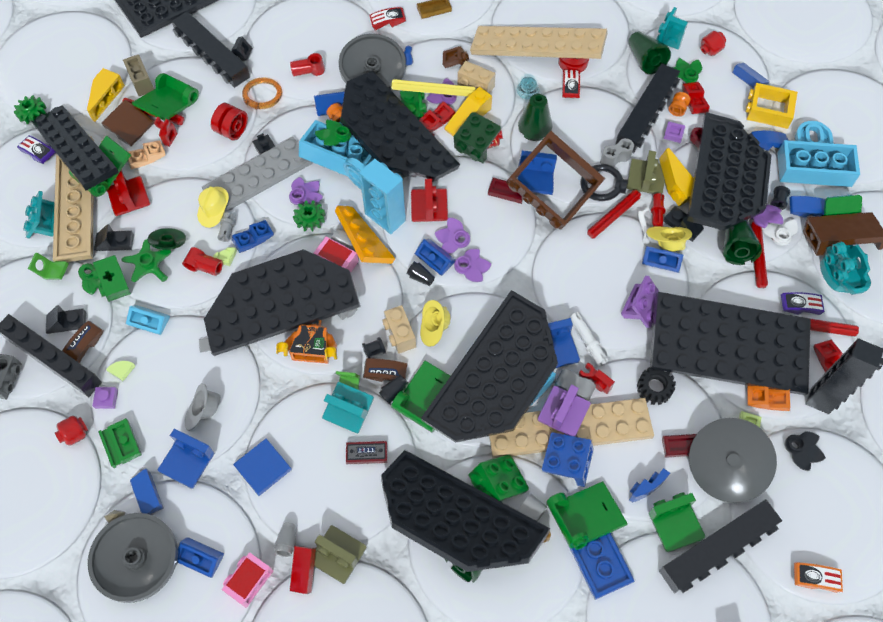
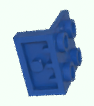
(539, 173)
(563, 342)
(568, 457)
(186, 459)

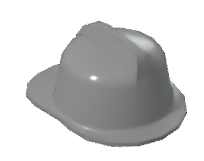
(202, 406)

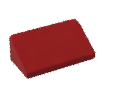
(302, 569)

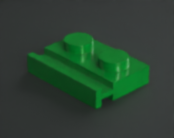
(120, 443)

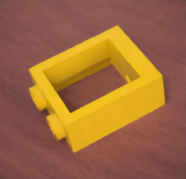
(768, 116)

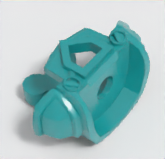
(844, 258)

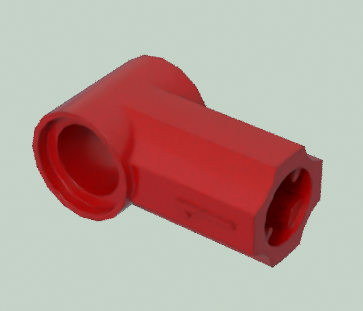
(313, 64)
(198, 260)

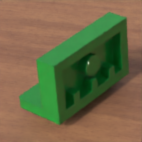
(413, 102)

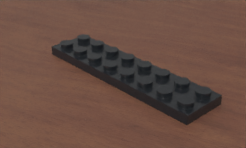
(74, 147)

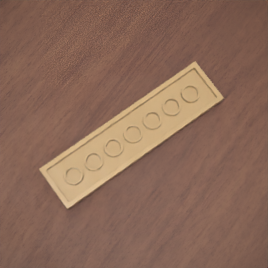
(539, 42)
(71, 218)
(602, 424)

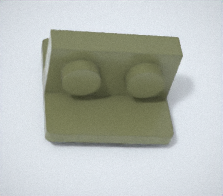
(646, 175)
(338, 553)

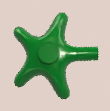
(147, 262)

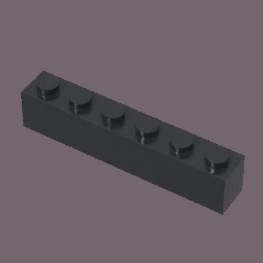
(210, 49)
(649, 105)
(49, 355)
(845, 376)
(719, 546)

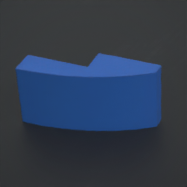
(769, 139)
(806, 205)
(257, 234)
(647, 487)

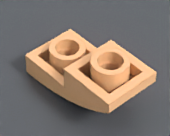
(150, 153)

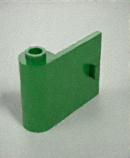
(168, 98)
(119, 159)
(420, 393)
(584, 517)

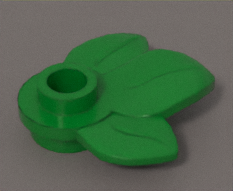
(688, 72)
(334, 133)
(88, 281)

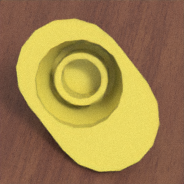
(212, 206)
(670, 238)
(434, 321)

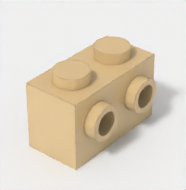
(476, 76)
(400, 330)

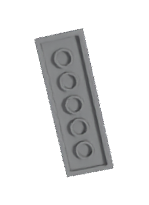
(260, 173)

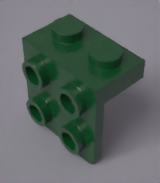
(476, 136)

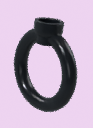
(620, 186)

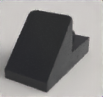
(678, 218)
(112, 240)
(60, 321)

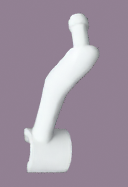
(645, 240)

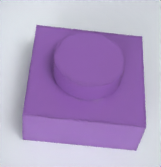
(674, 132)
(105, 397)

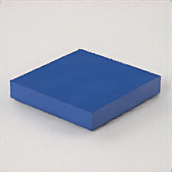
(262, 467)

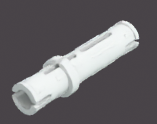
(592, 346)

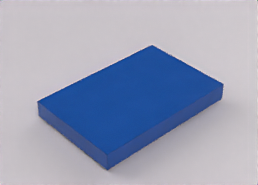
(603, 566)

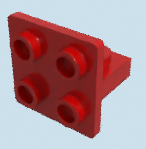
(127, 194)
(429, 203)

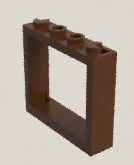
(574, 161)

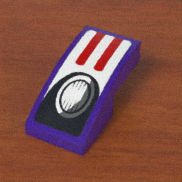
(36, 149)
(802, 302)

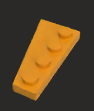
(364, 240)

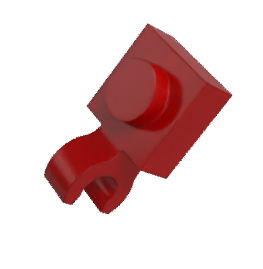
(167, 131)
(601, 380)

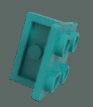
(672, 30)
(40, 216)
(347, 407)

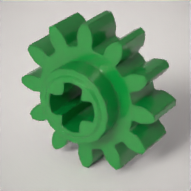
(29, 109)
(309, 216)

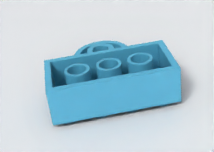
(331, 157)
(818, 161)
(380, 192)

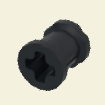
(780, 197)
(373, 348)

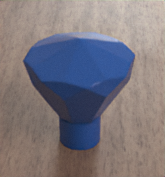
(408, 56)

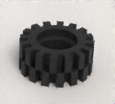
(648, 393)

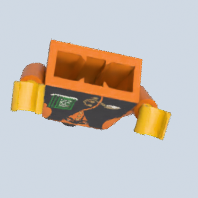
(309, 344)

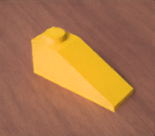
(103, 91)
(477, 102)
(676, 177)

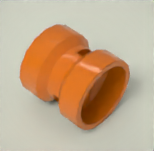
(679, 104)
(334, 112)

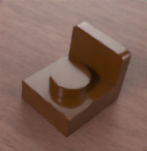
(454, 57)

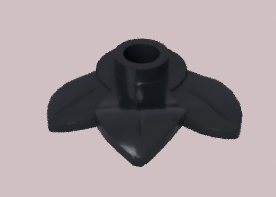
(807, 450)

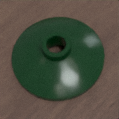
(166, 238)

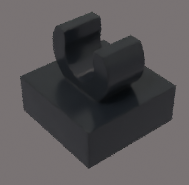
(242, 48)
(263, 143)

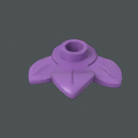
(439, 98)
(306, 191)
(770, 215)
(450, 236)
(475, 265)

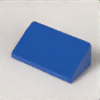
(749, 75)
(324, 101)
(434, 256)
(662, 259)
(146, 492)
(199, 557)

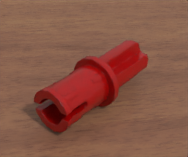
(658, 209)

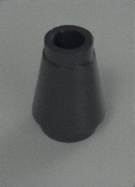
(420, 274)
(392, 388)

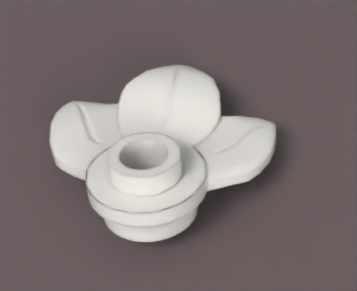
(783, 230)

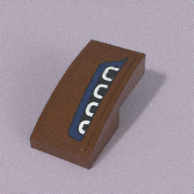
(80, 342)
(383, 369)

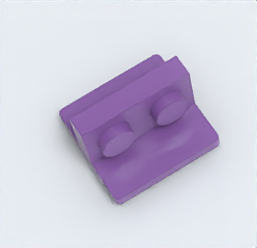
(642, 302)
(564, 410)

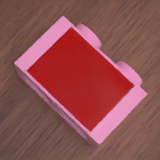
(337, 254)
(247, 579)

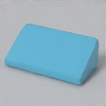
(147, 319)

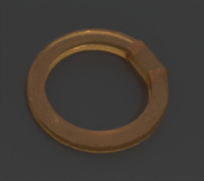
(265, 105)

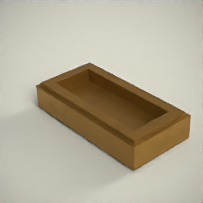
(433, 8)

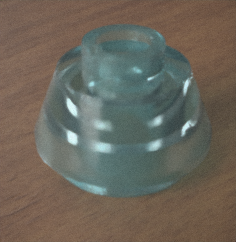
(527, 87)

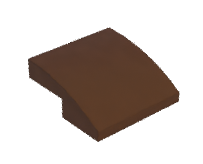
(127, 123)

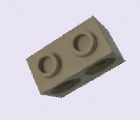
(138, 75)

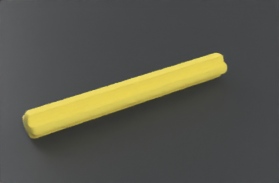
(436, 88)

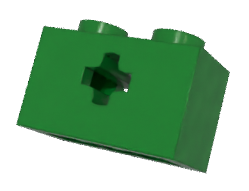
(108, 268)

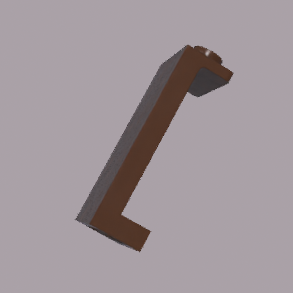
(846, 228)

